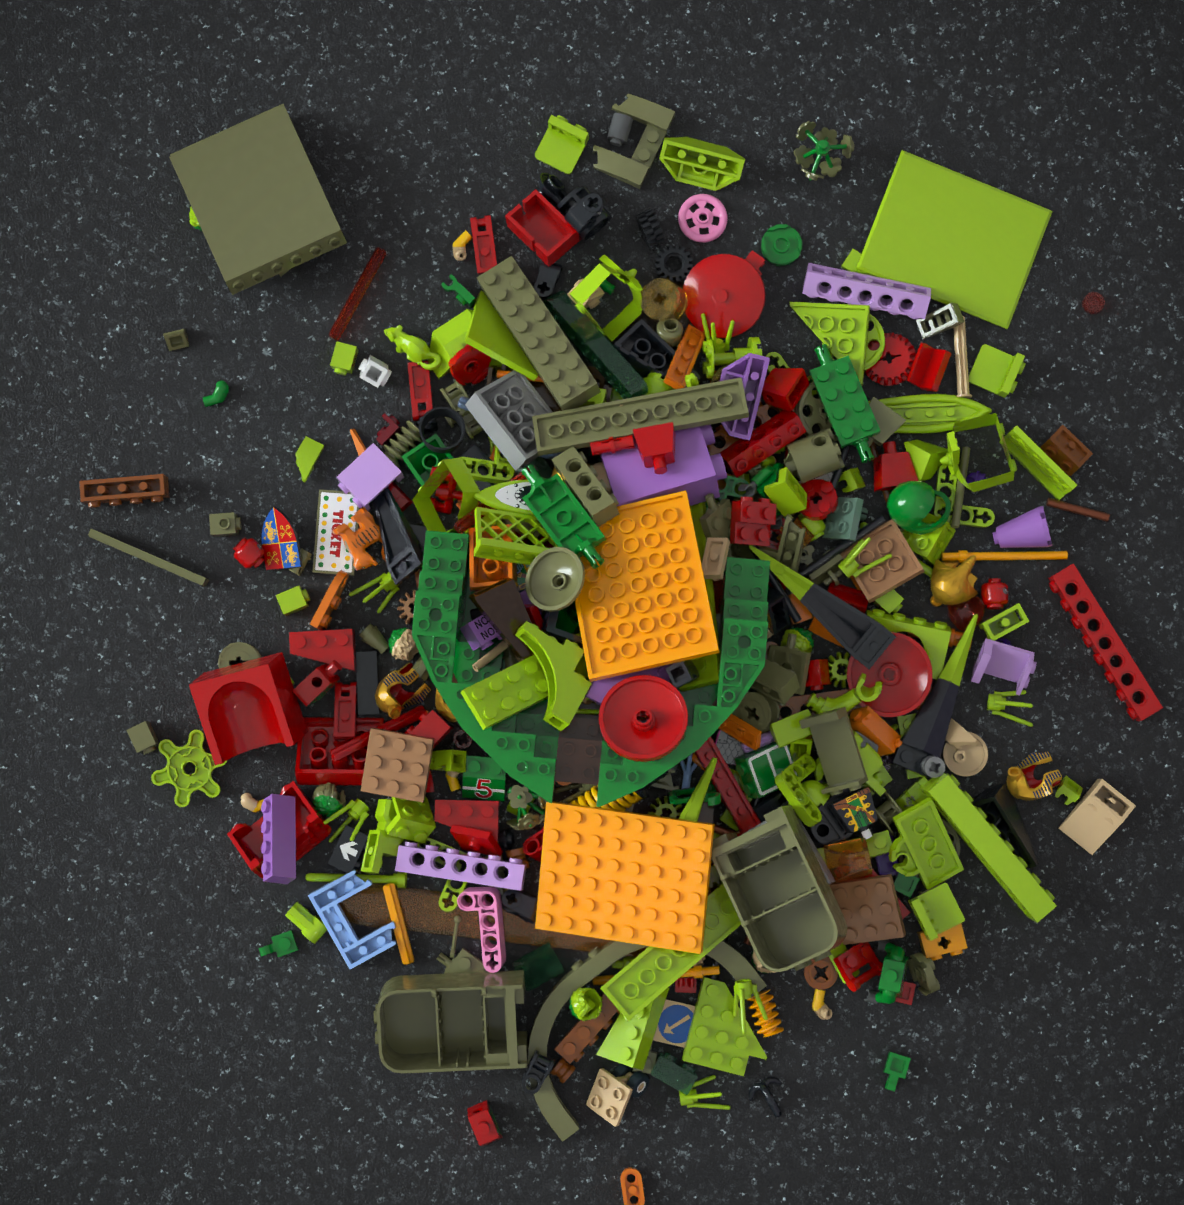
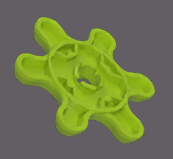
(175, 774)

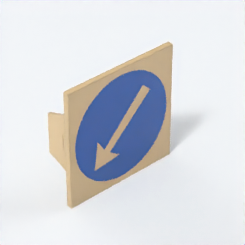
(674, 1023)

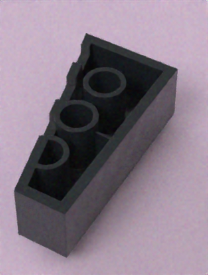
(646, 350)

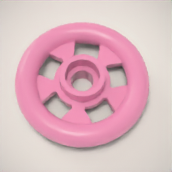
(693, 232)

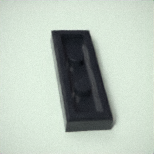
(367, 682)

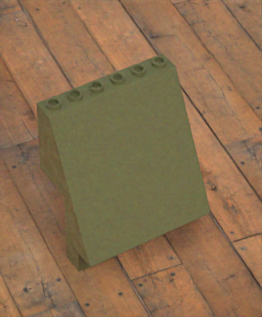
(257, 199)

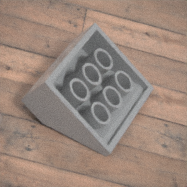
(506, 416)

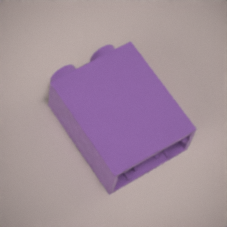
(692, 470)

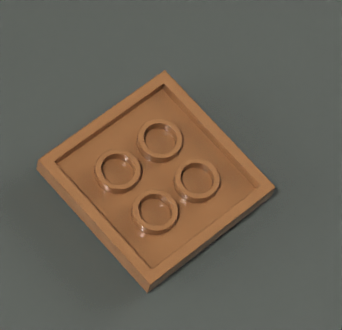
(893, 571)
(397, 764)
(869, 909)

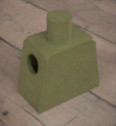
(887, 421)

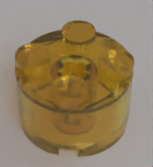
(655, 293)

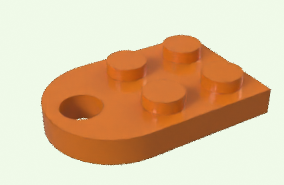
(330, 601)

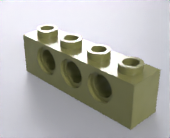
(585, 486)

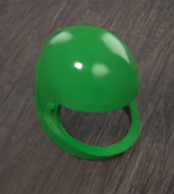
(911, 503)

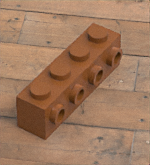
(124, 489)
(585, 1032)

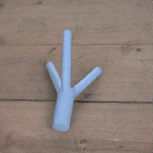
(687, 772)

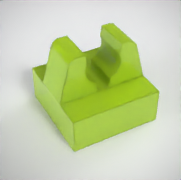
(853, 480)
(1069, 789)

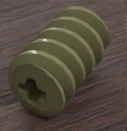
(403, 442)

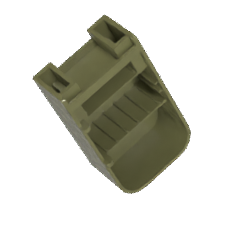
(780, 892)
(451, 1022)

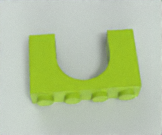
(933, 635)

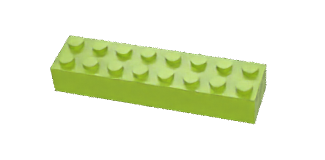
(989, 847)

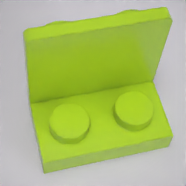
(931, 544)
(936, 911)

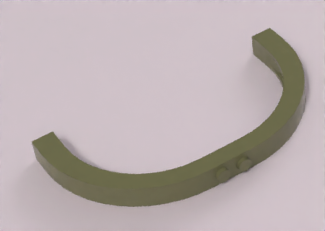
(582, 972)

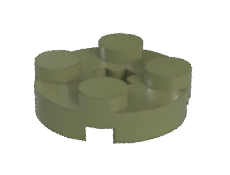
(922, 971)

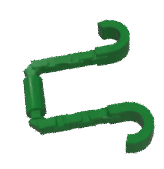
(711, 796)

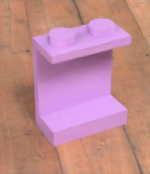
(368, 476)
(1005, 663)

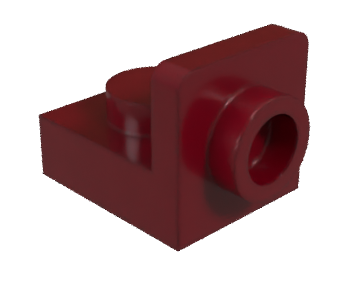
(388, 432)

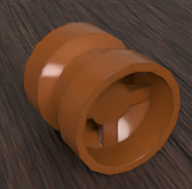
(518, 854)

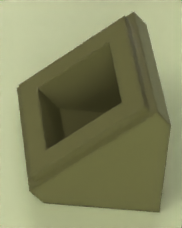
(176, 339)

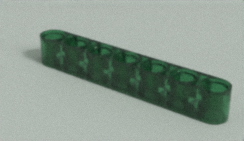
(595, 346)

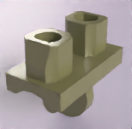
(828, 572)

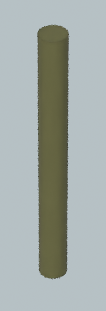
(960, 488)

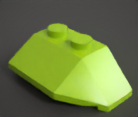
(701, 162)
(449, 340)

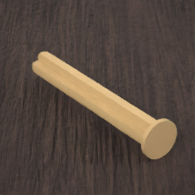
(961, 361)

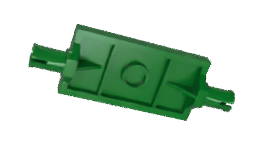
(844, 402)
(563, 516)

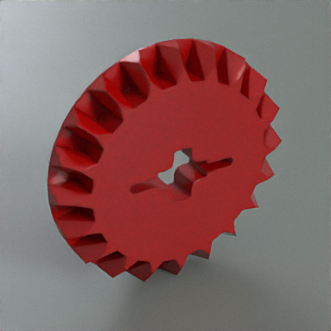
(899, 369)

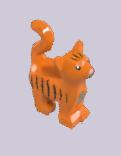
(358, 541)

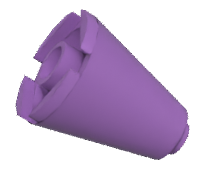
(1024, 531)

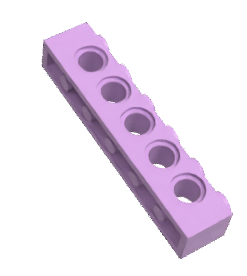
(860, 282)
(406, 863)

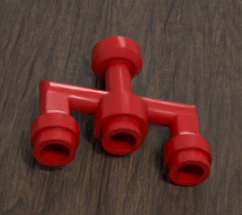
(447, 493)

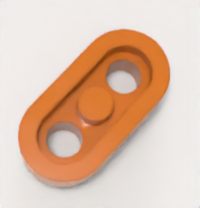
(632, 1188)

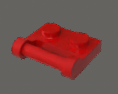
(854, 959)

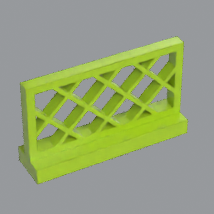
(1038, 463)
(503, 550)

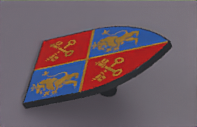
(280, 542)

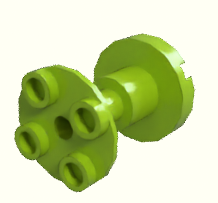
(714, 359)

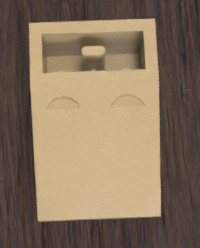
(1096, 816)

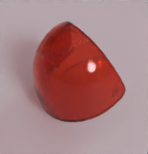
(962, 613)

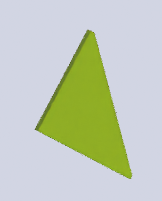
(840, 327)
(493, 338)

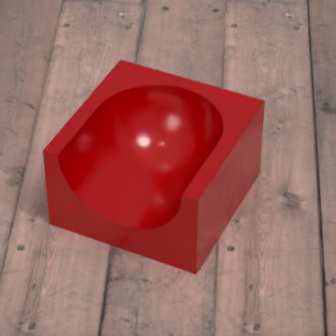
(248, 707)

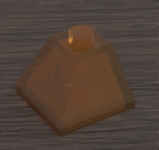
(848, 860)

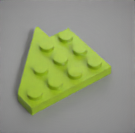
(717, 1035)

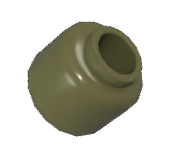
(670, 331)

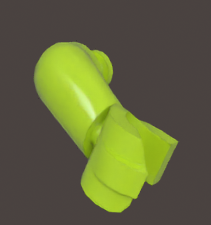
(847, 700)

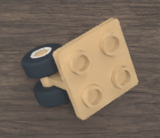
(612, 1092)

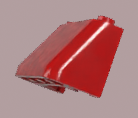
(309, 831)

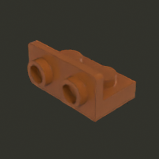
(1066, 450)

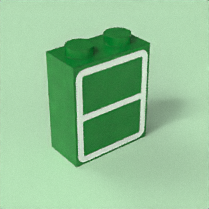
(761, 767)

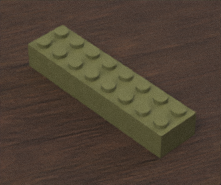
(538, 334)

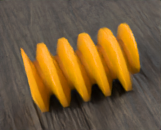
(769, 1026)

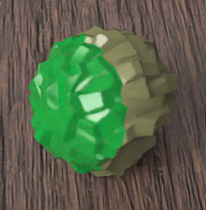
(327, 799)

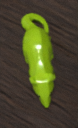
(414, 347)

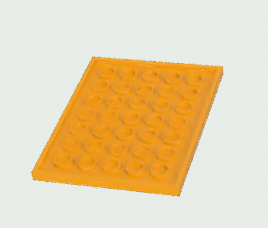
(648, 595)
(624, 876)

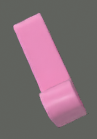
(486, 928)

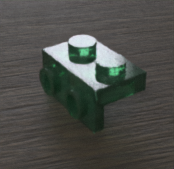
(539, 966)
(674, 1074)

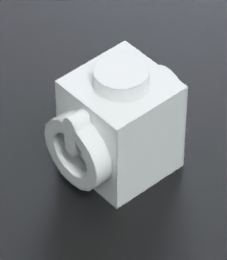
(374, 371)

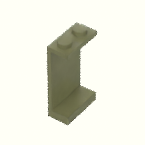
(836, 750)

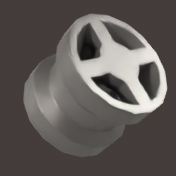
(929, 764)

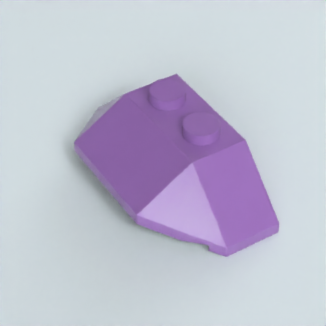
(753, 373)

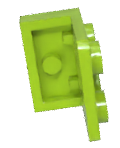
(562, 144)
(996, 370)
(413, 820)

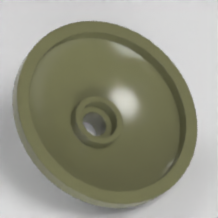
(547, 573)

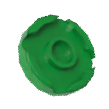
(781, 245)

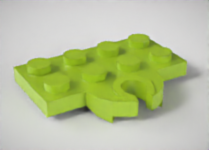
(925, 845)

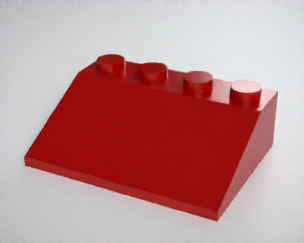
(314, 758)

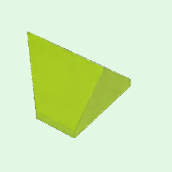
(925, 458)

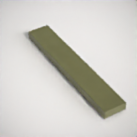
(148, 557)

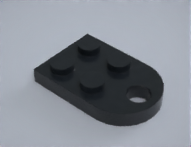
(835, 832)

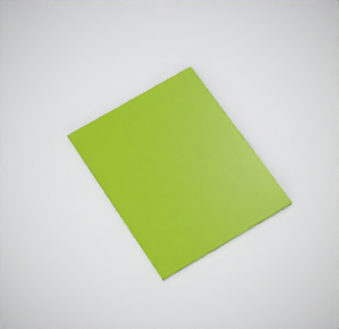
(955, 238)

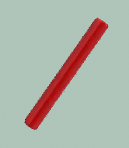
(391, 725)

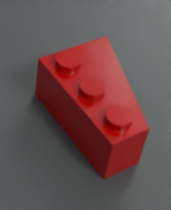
(326, 646)
(469, 813)

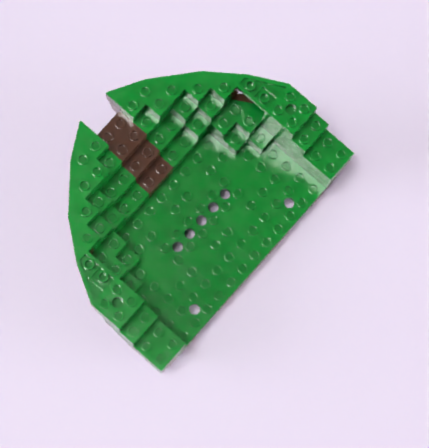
(533, 748)

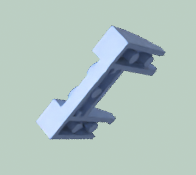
(352, 949)

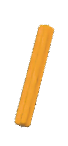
(400, 927)

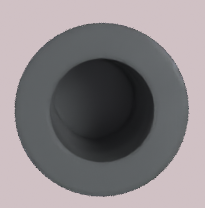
(619, 129)

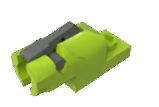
(871, 762)

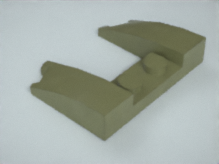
(635, 170)
(789, 548)

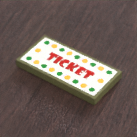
(329, 549)

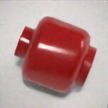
(249, 553)
(994, 594)

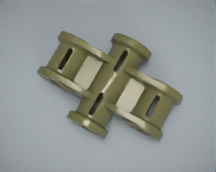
(452, 395)

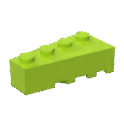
(631, 1040)

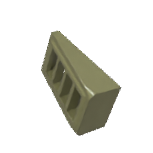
(956, 315)

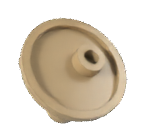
(967, 760)

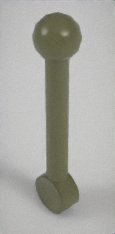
(457, 919)

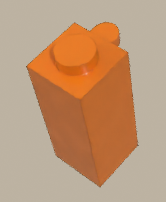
(876, 729)

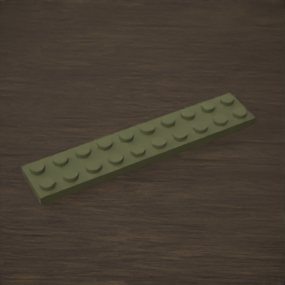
(684, 407)

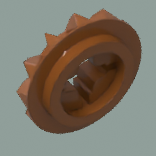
(821, 983)

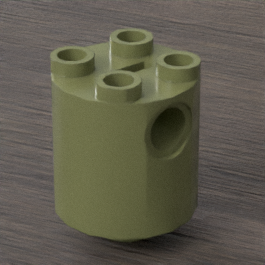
(813, 456)

